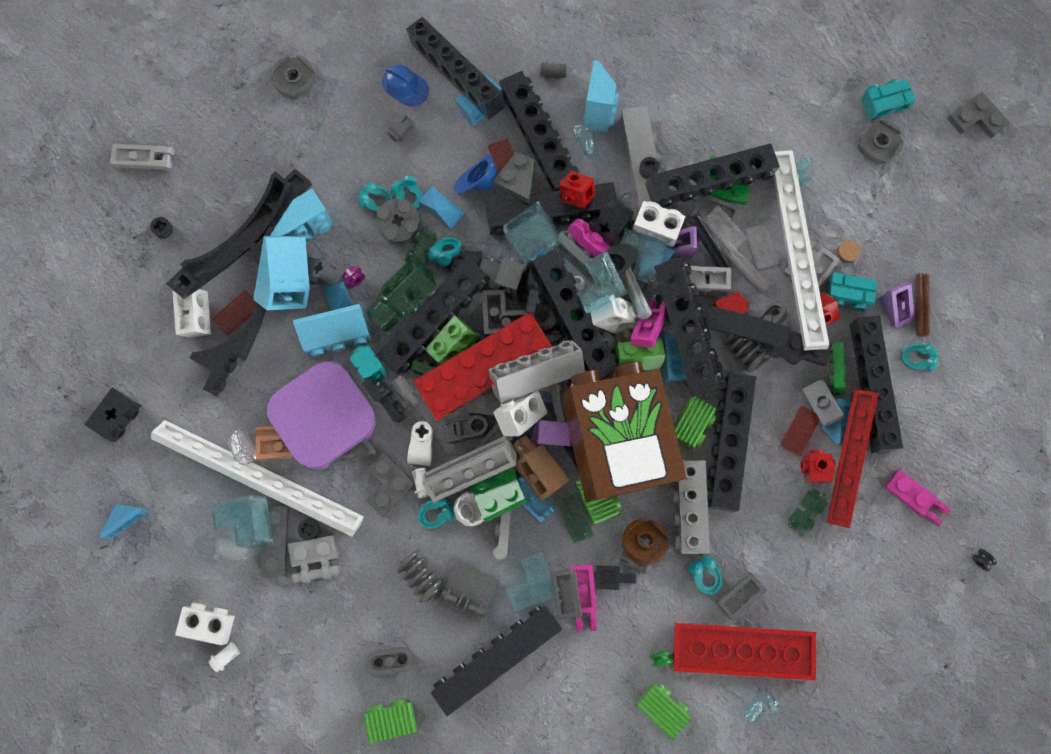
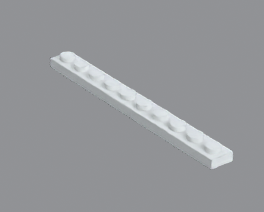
(799, 254)
(258, 478)

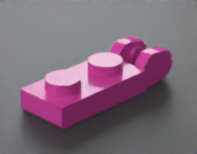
(586, 238)
(648, 329)
(916, 497)
(587, 595)

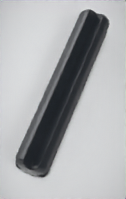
(709, 241)

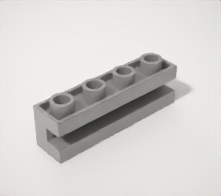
(575, 257)
(536, 370)
(470, 469)

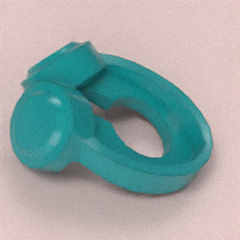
(409, 183)
(370, 187)
(442, 257)
(929, 364)
(446, 515)
(696, 568)

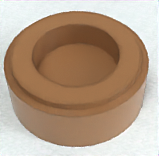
(848, 251)

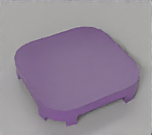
(321, 415)

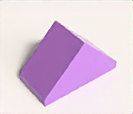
(686, 243)
(899, 304)
(551, 433)

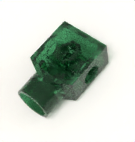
(402, 294)

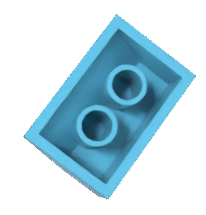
(600, 101)
(333, 330)

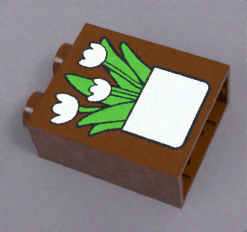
(622, 432)

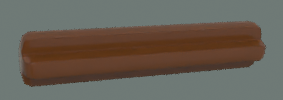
(922, 305)

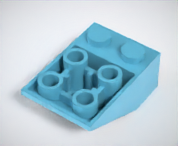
(304, 218)
(282, 274)

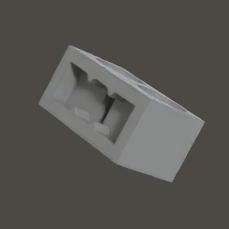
(711, 280)

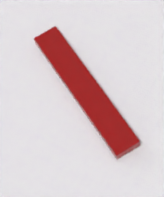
(852, 458)

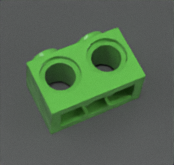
(452, 340)

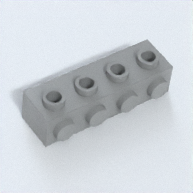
(692, 510)

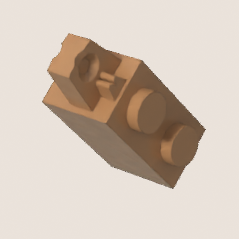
(539, 468)

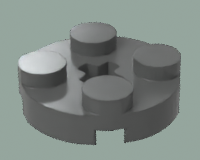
(297, 87)
(876, 152)
(408, 226)

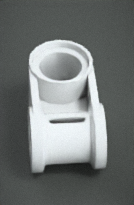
(420, 448)

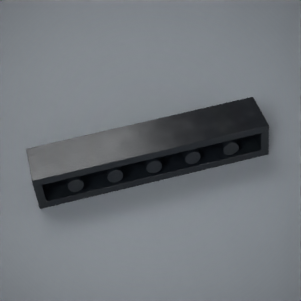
(505, 210)
(496, 660)

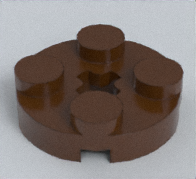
(641, 553)

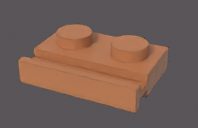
(270, 445)

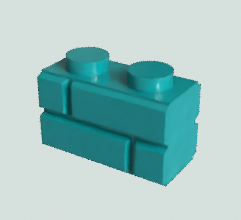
(888, 98)
(852, 291)
(368, 364)

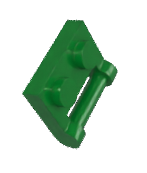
(837, 377)

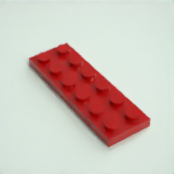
(467, 373)
(744, 651)

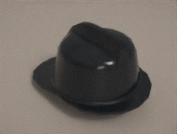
(622, 257)

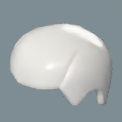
(467, 510)

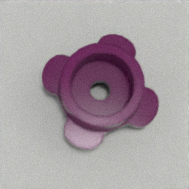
(353, 276)

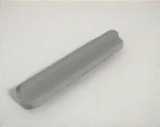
(747, 269)
(636, 295)

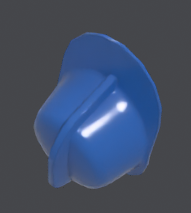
(405, 85)
(478, 177)

